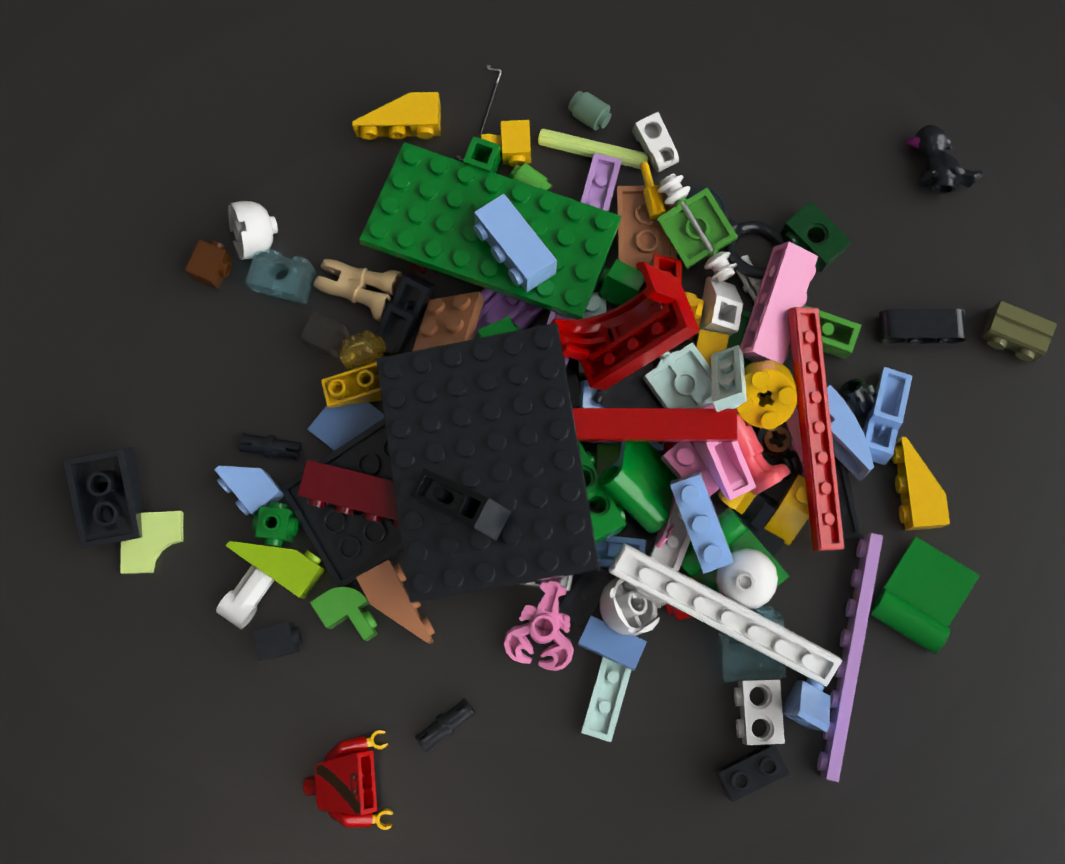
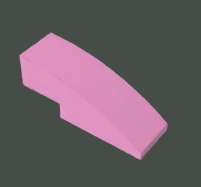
(726, 465)

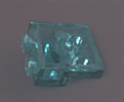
(745, 663)

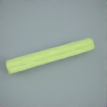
(588, 147)

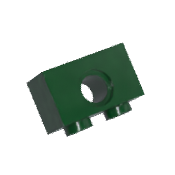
(813, 221)

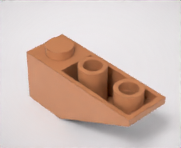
(387, 593)

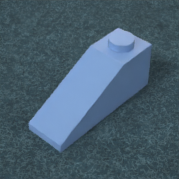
(808, 705)

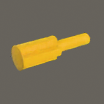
(652, 197)

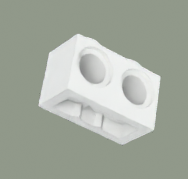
(769, 711)

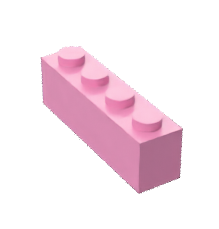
(782, 288)

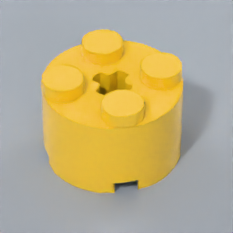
(769, 410)

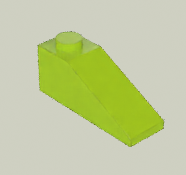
(286, 566)

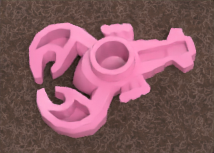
(543, 628)

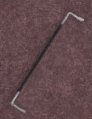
(483, 124)

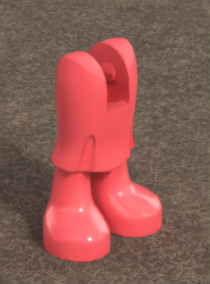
(762, 473)

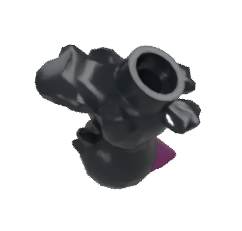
(942, 169)

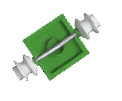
(697, 228)

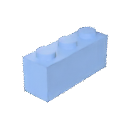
(514, 243)
(701, 522)

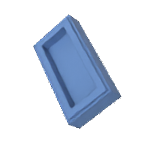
(611, 645)

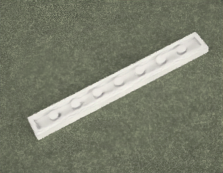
(724, 614)

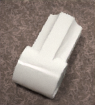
(241, 603)

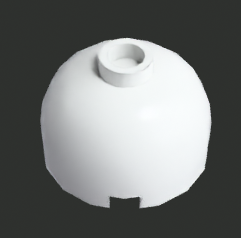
(251, 228)
(749, 579)
(625, 610)

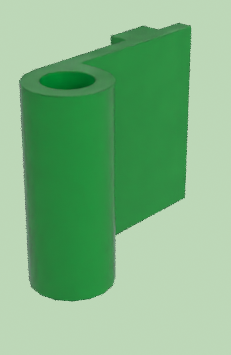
(641, 484)
(738, 537)
(923, 595)

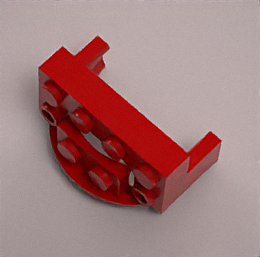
(641, 330)

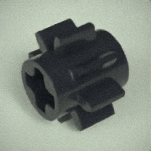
(858, 396)

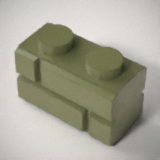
(1018, 331)

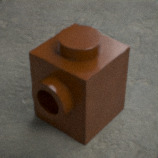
(209, 263)

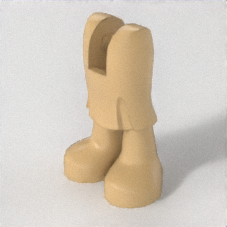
(353, 284)

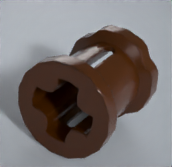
(777, 433)

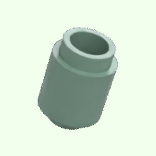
(590, 110)

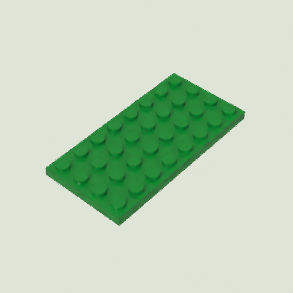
(430, 220)

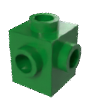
(284, 530)

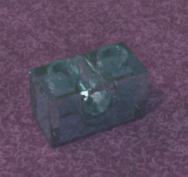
(293, 287)

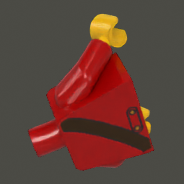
(347, 783)

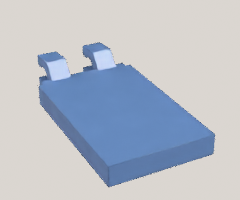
(343, 423)

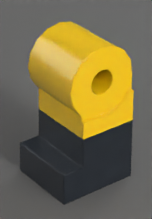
(754, 507)

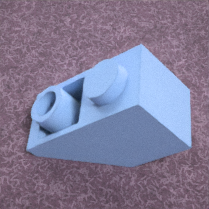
(251, 486)

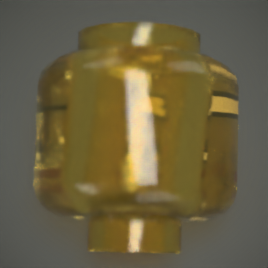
(361, 349)

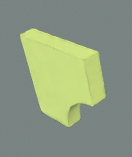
(158, 533)

